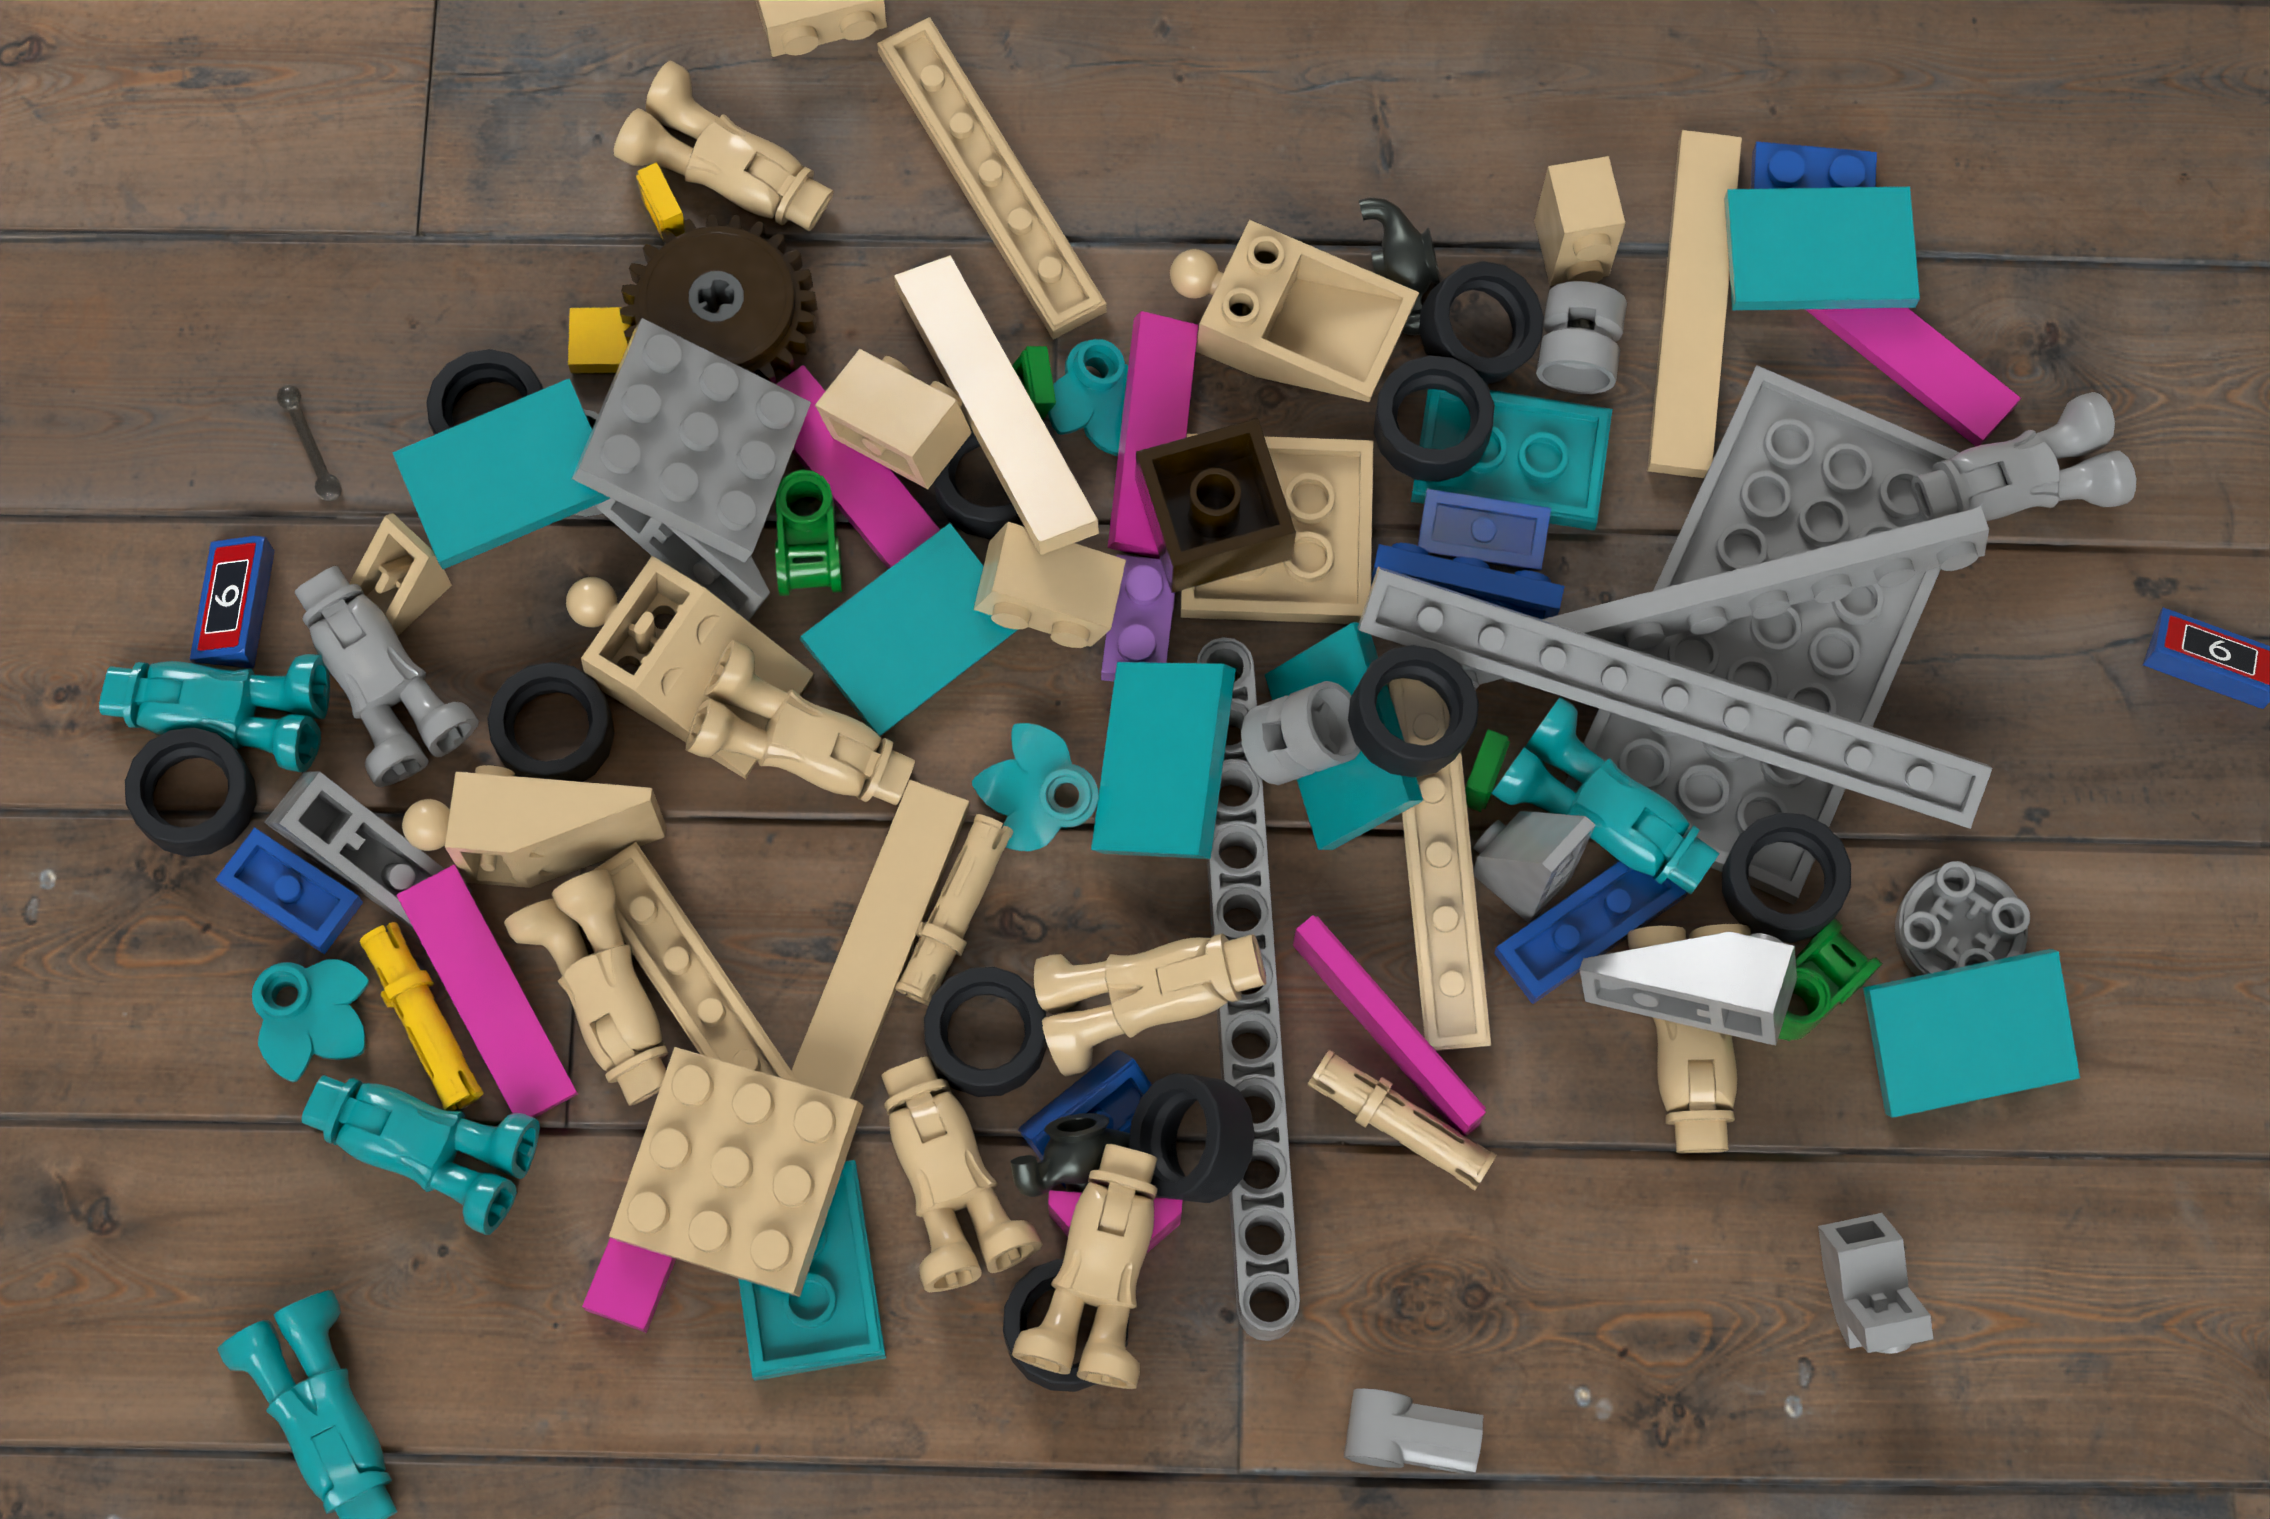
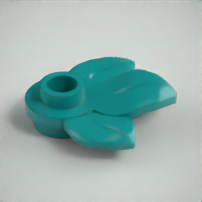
(1089, 400)
(1028, 787)
(318, 1019)

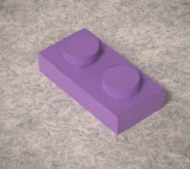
(1141, 616)

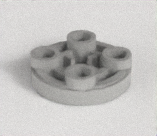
(1959, 920)

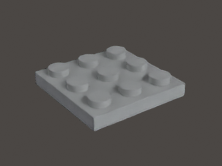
(692, 440)

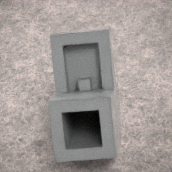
(1870, 1285)

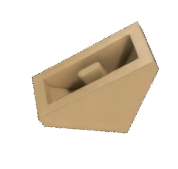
(400, 573)

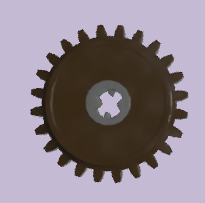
(757, 284)

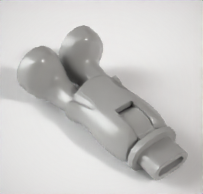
(2026, 469)
(376, 675)

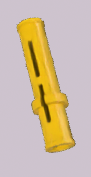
(416, 1007)

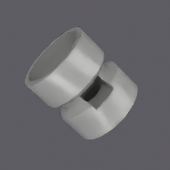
(1582, 337)
(1299, 733)

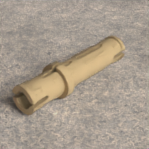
(945, 929)
(1391, 1113)

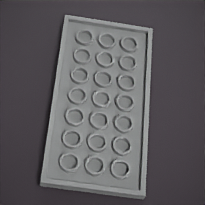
(1783, 482)

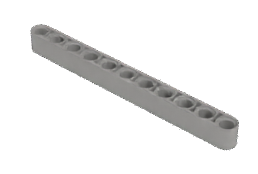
(1254, 1014)

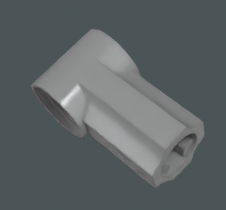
(1392, 1431)

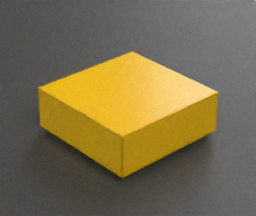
(660, 200)
(596, 340)

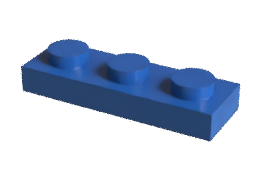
(1522, 592)
(1584, 927)

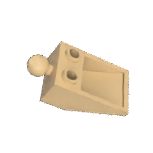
(1301, 313)
(677, 659)
(531, 828)

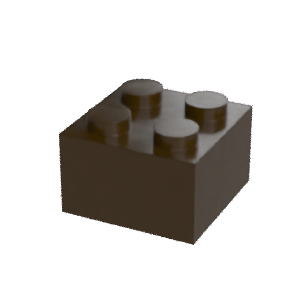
(1214, 505)

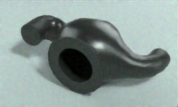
(1405, 253)
(1069, 1156)

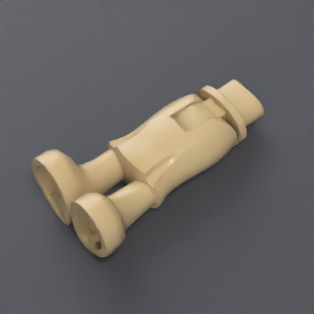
(724, 158)
(798, 737)
(602, 986)
(1144, 991)
(1693, 1063)
(948, 1175)
(1099, 1269)

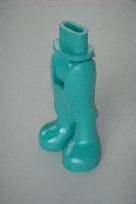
(225, 703)
(1629, 818)
(422, 1141)
(318, 1415)

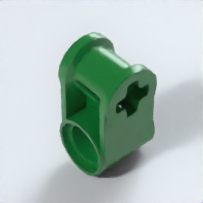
(807, 545)
(1827, 975)

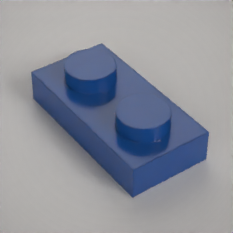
(1810, 167)
(1484, 529)
(289, 890)

